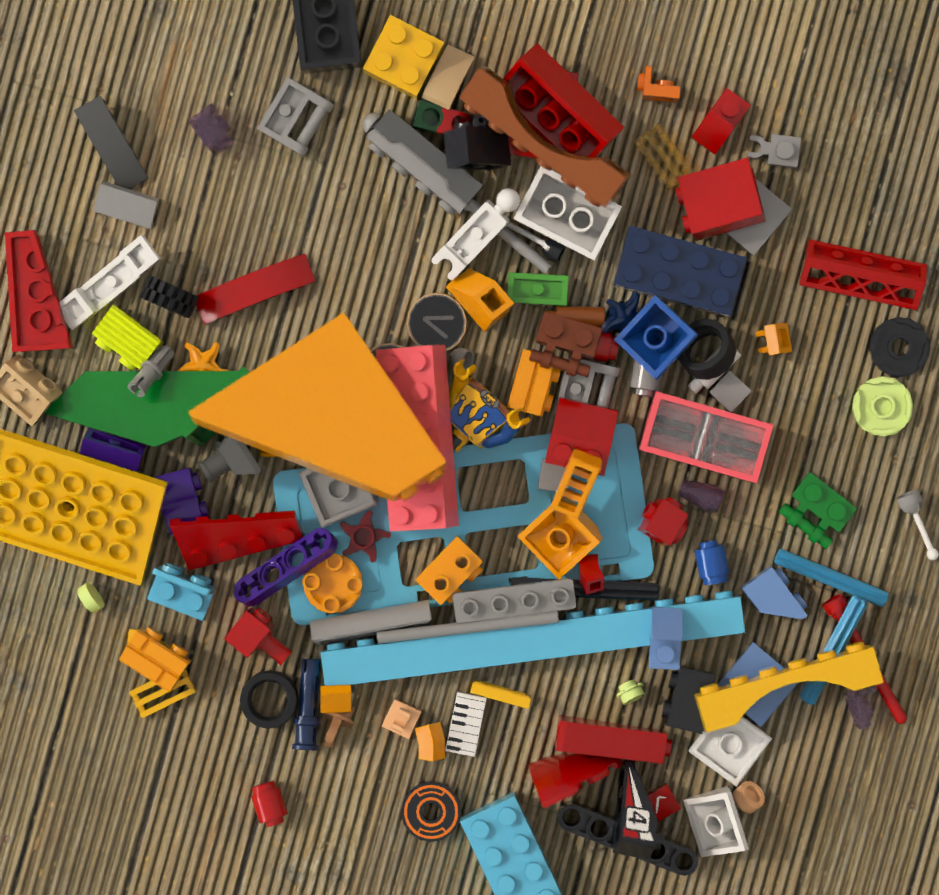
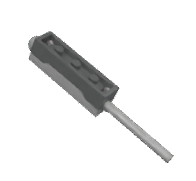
(428, 165)

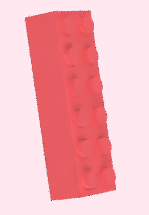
(423, 384)

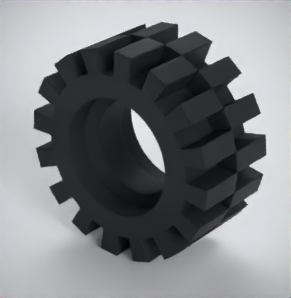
(169, 297)

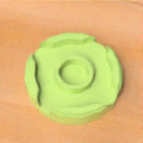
(882, 406)

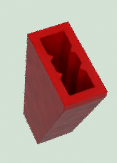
(611, 740)

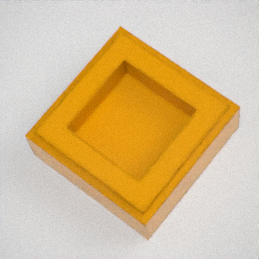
(335, 698)

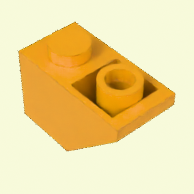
(480, 298)

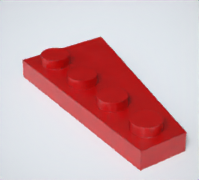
(33, 301)
(220, 540)

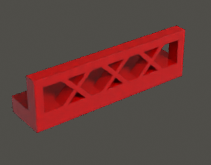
(865, 269)

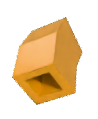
(431, 742)

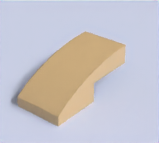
(448, 77)

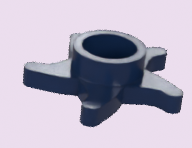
(621, 313)

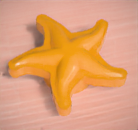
(202, 360)

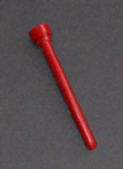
(835, 607)

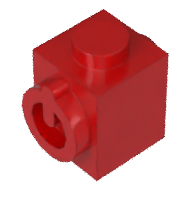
(664, 521)

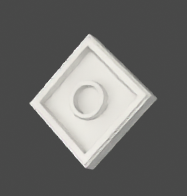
(731, 749)

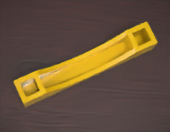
(727, 704)

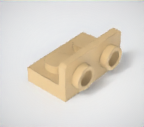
(26, 389)

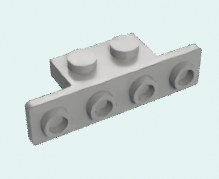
(514, 600)

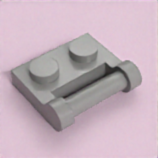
(286, 111)
(579, 387)

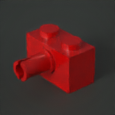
(254, 633)

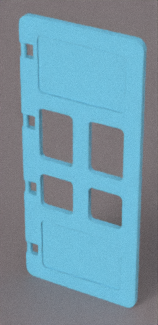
(612, 505)

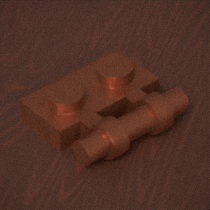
(568, 336)

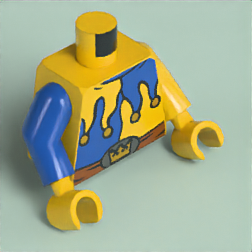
(479, 413)

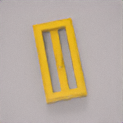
(500, 693)
(140, 702)

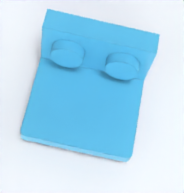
(182, 592)

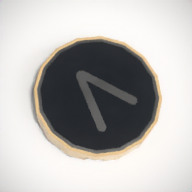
(436, 321)

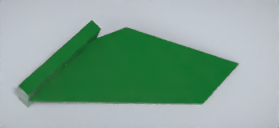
(161, 416)

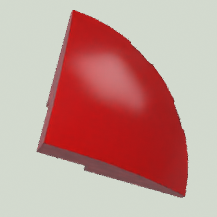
(562, 774)

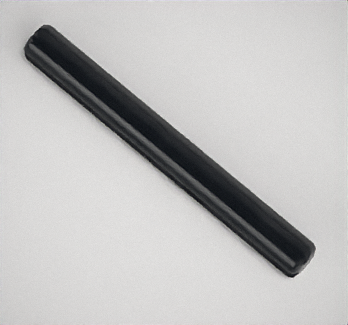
(611, 590)

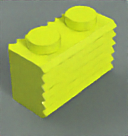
(126, 337)

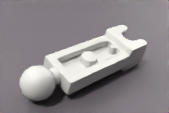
(477, 232)

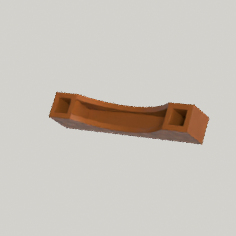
(494, 99)

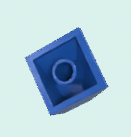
(656, 337)

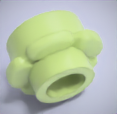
(630, 692)

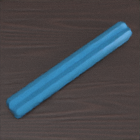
(831, 577)
(837, 642)

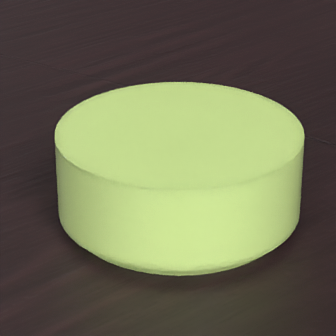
(90, 597)

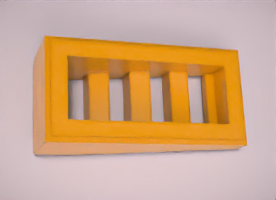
(584, 466)

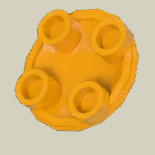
(333, 584)

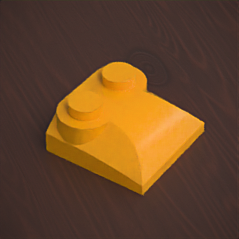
(560, 539)

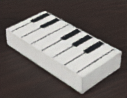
(466, 723)

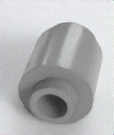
(643, 381)

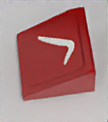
(663, 801)

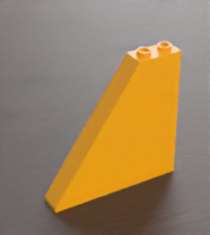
(330, 412)

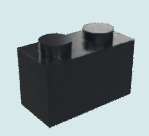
(682, 708)

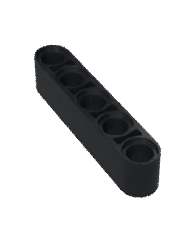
(583, 828)

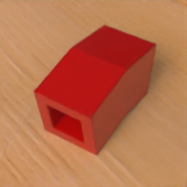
(590, 574)

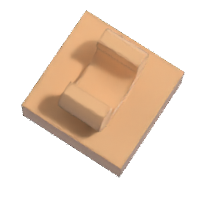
(401, 718)

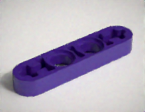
(287, 572)

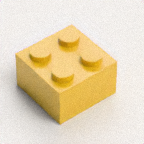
(404, 57)

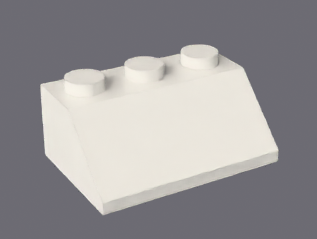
(566, 214)

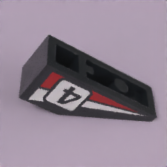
(635, 819)

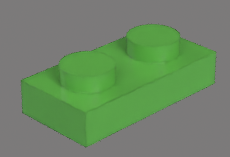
(538, 289)

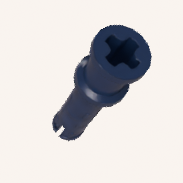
(307, 718)

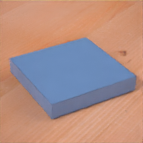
(749, 664)

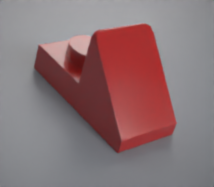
(720, 121)

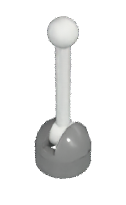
(911, 503)

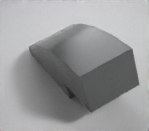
(111, 143)

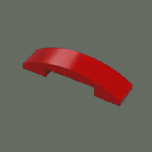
(254, 288)

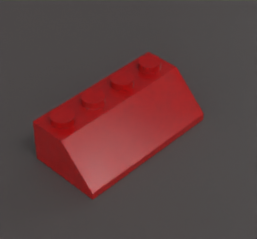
(560, 106)

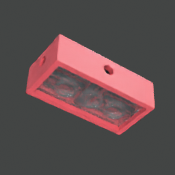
(705, 437)

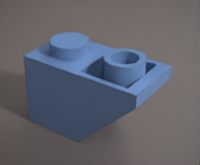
(771, 596)

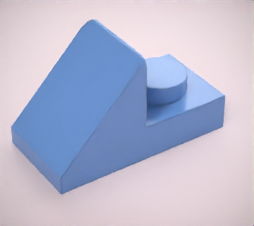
(665, 638)

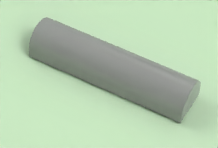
(370, 622)

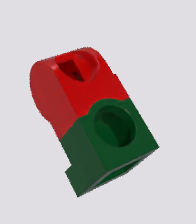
(436, 119)

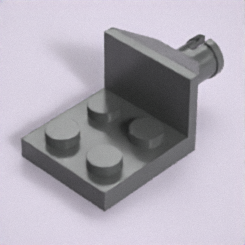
(230, 456)

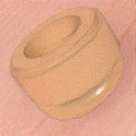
(748, 797)

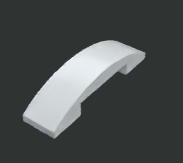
(109, 282)

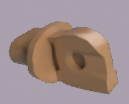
(337, 720)

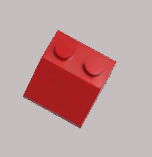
(581, 428)

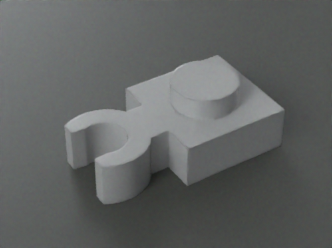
(781, 150)

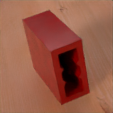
(720, 199)

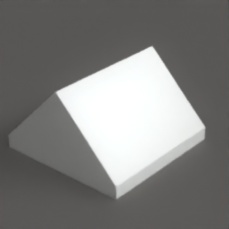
(715, 823)

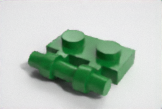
(822, 502)

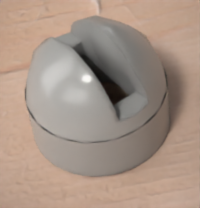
(460, 353)

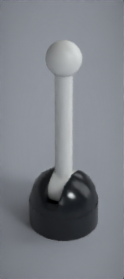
(551, 249)

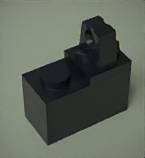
(476, 146)

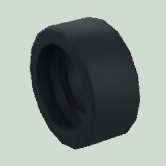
(723, 359)
(246, 699)

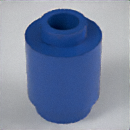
(712, 562)

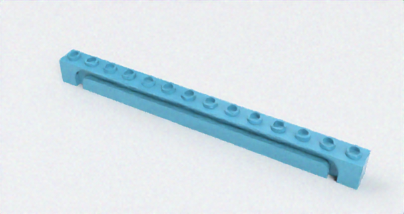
(571, 636)

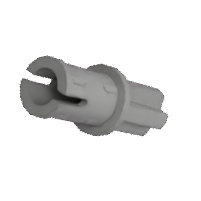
(151, 370)

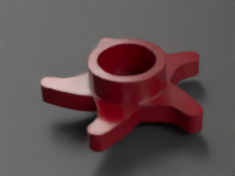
(363, 536)

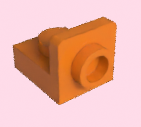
(661, 91)

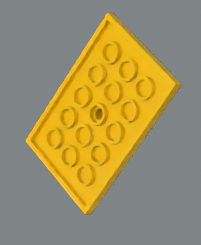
(77, 507)

